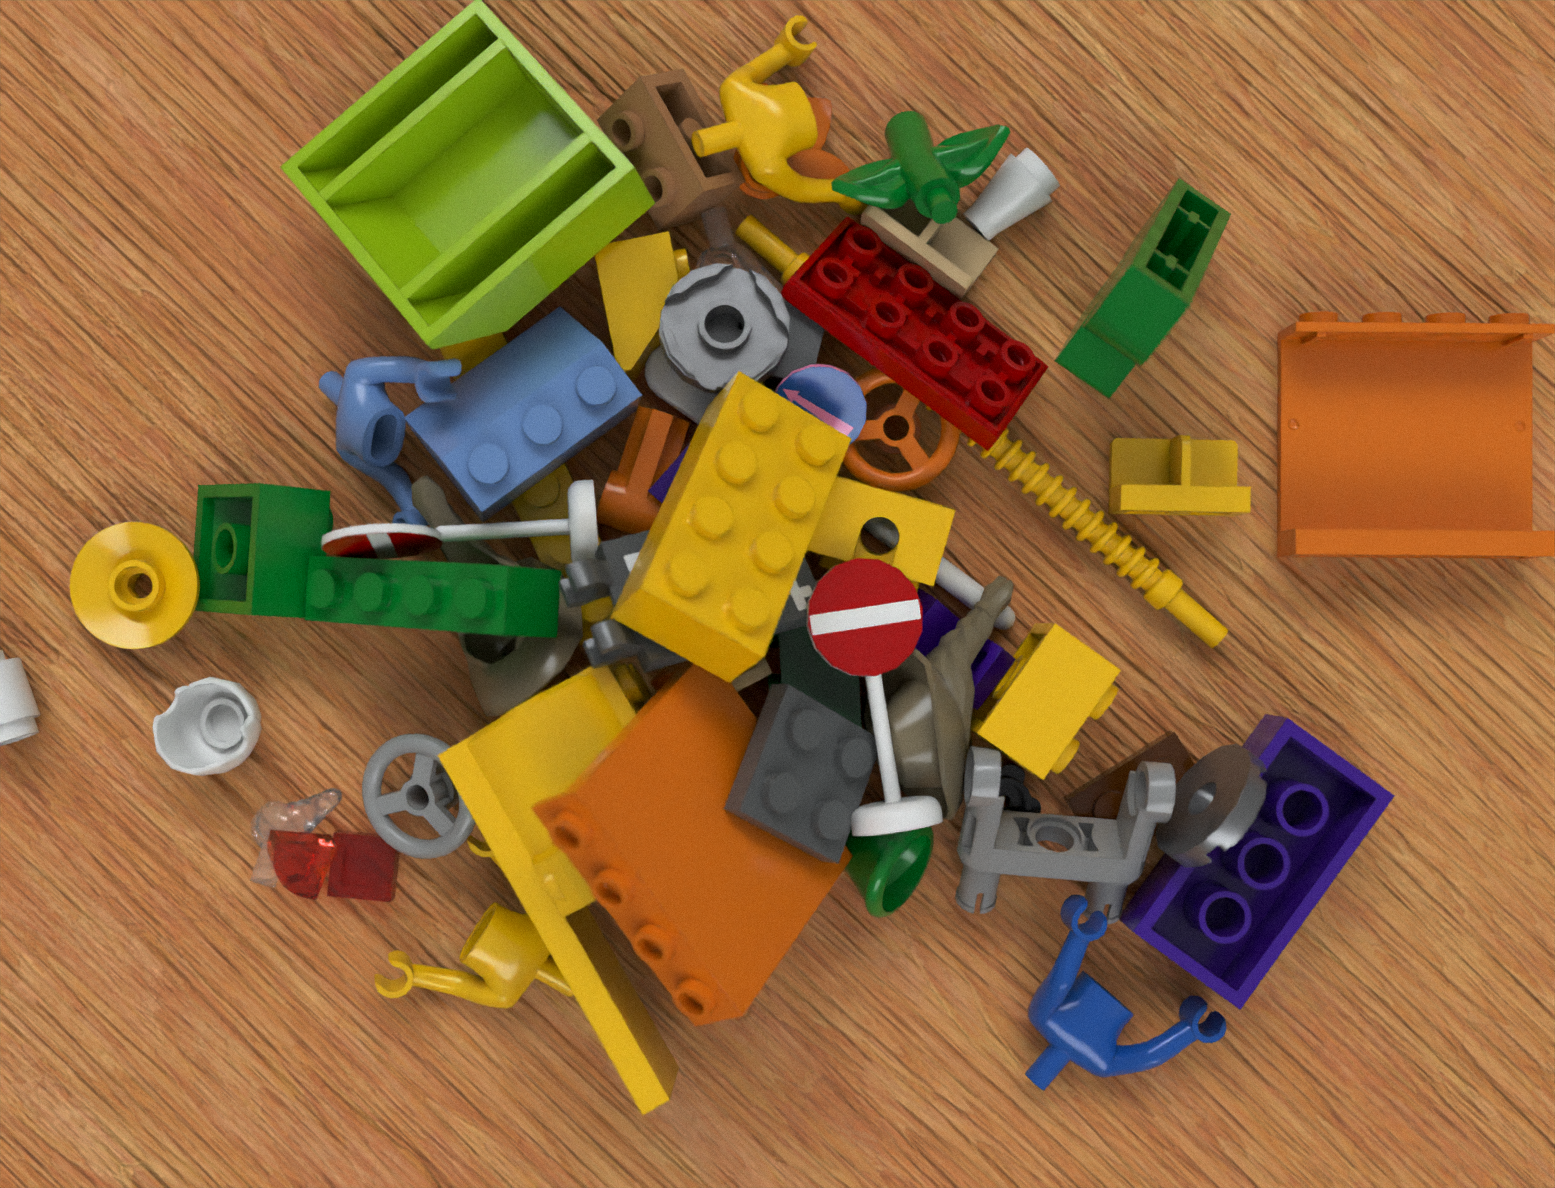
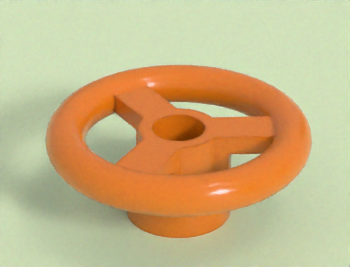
(923, 468)

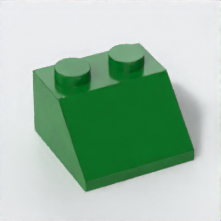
(257, 546)

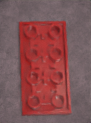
(915, 331)

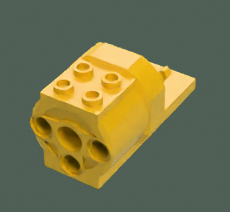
(500, 777)

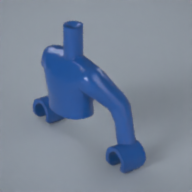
(1086, 1019)

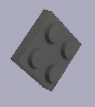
(803, 773)

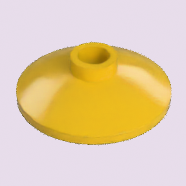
(106, 578)

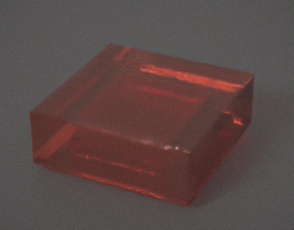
(363, 867)

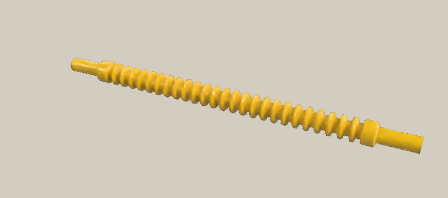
(1160, 587)

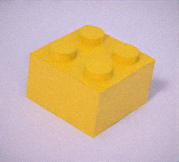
(1045, 700)

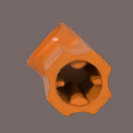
(649, 450)

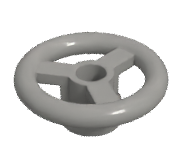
(427, 775)

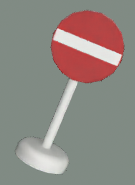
(409, 540)
(865, 623)

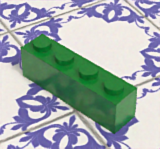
(434, 596)

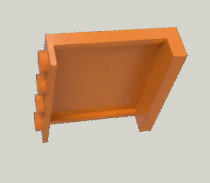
(679, 874)

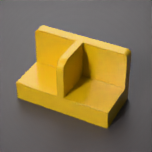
(1175, 477)

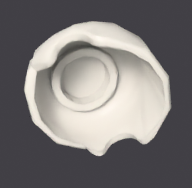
(208, 727)

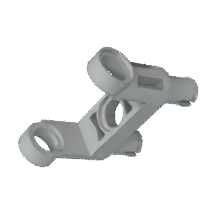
(1099, 850)

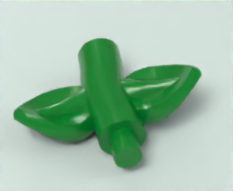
(921, 170)

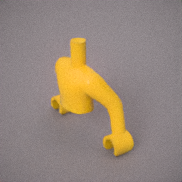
(772, 123)
(500, 949)

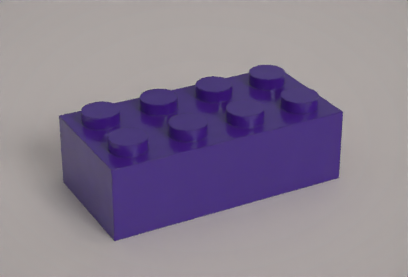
(1249, 901)

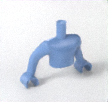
(373, 428)

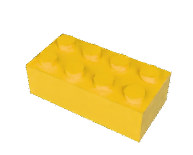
(733, 529)

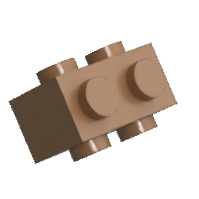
(654, 132)

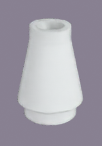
(1012, 194)

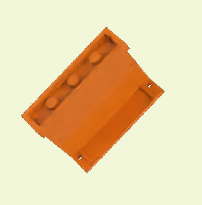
(1407, 437)

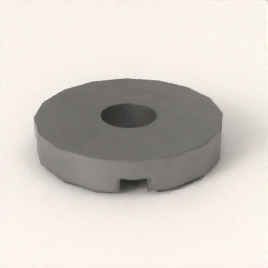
(731, 292)
(1213, 805)

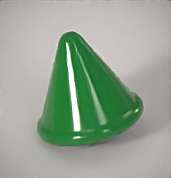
(888, 867)

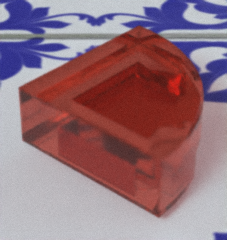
(301, 860)

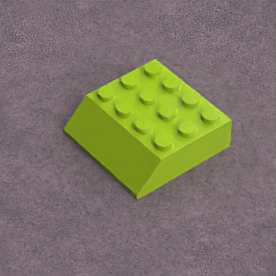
(468, 182)

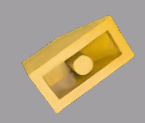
(634, 287)

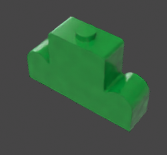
(1145, 290)

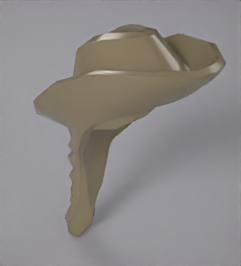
(501, 667)
(933, 705)

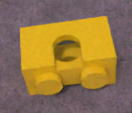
(920, 524)

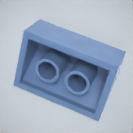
(525, 412)

